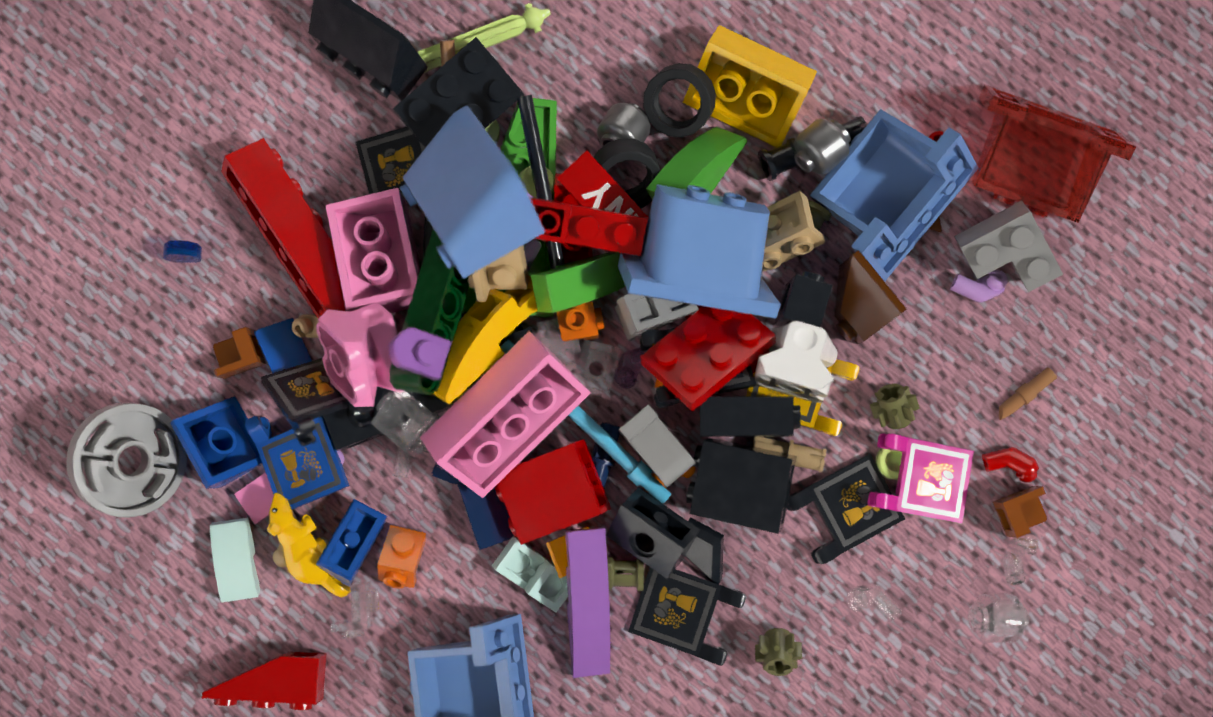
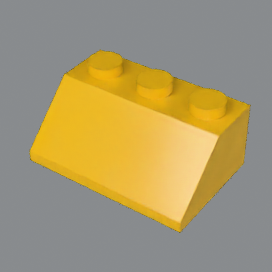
(752, 85)

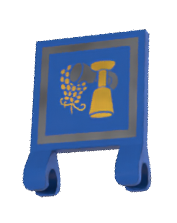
(297, 470)

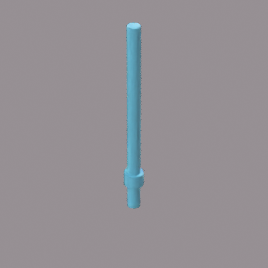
(637, 471)

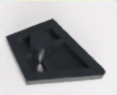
(707, 551)

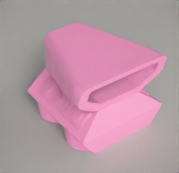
(357, 351)

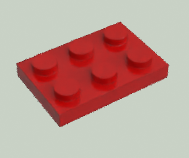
(707, 353)

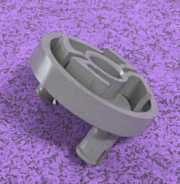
(111, 489)

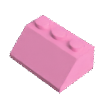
(375, 250)

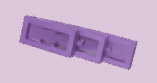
(588, 601)

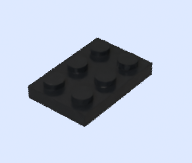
(466, 79)

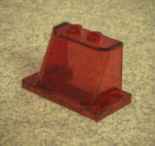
(1043, 155)

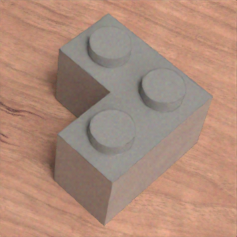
(1014, 239)

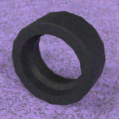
(657, 116)
(631, 149)

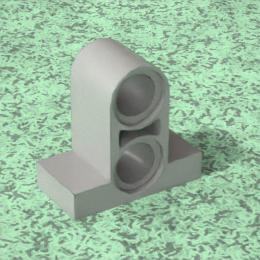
(645, 313)
(657, 446)

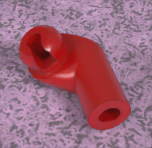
(1022, 463)

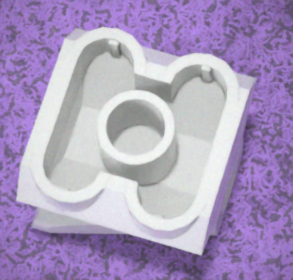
(798, 362)

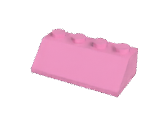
(504, 415)

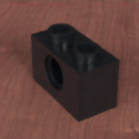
(804, 300)
(652, 532)

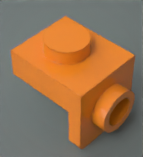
(580, 322)
(400, 557)

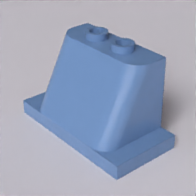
(894, 187)
(703, 252)
(474, 676)

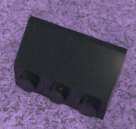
(366, 46)

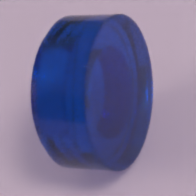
(182, 252)

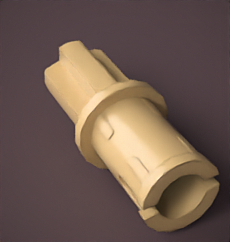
(807, 456)

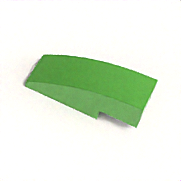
(701, 161)
(577, 282)

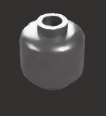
(623, 121)
(822, 146)

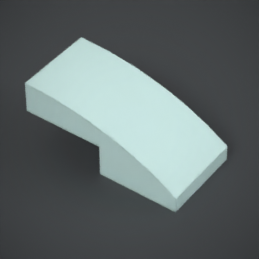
(233, 559)
(532, 573)

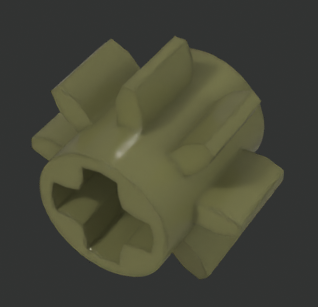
(894, 406)
(778, 651)

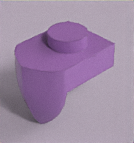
(419, 352)

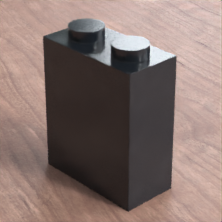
(749, 417)
(741, 485)

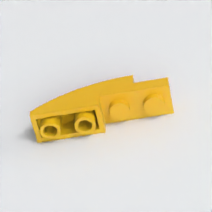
(478, 335)

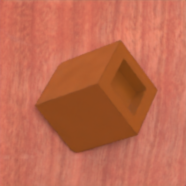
(238, 354)
(1021, 511)

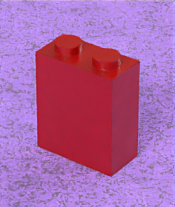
(552, 492)

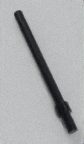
(538, 167)

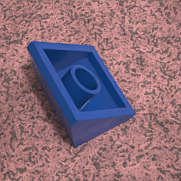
(218, 442)

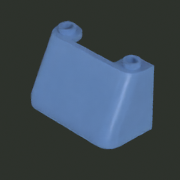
(470, 195)

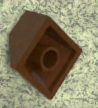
(863, 300)

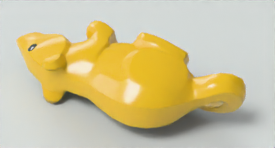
(300, 547)

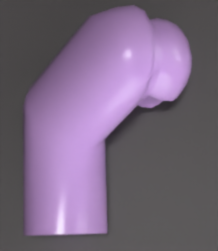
(981, 289)

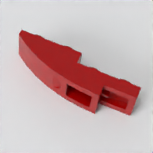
(590, 226)

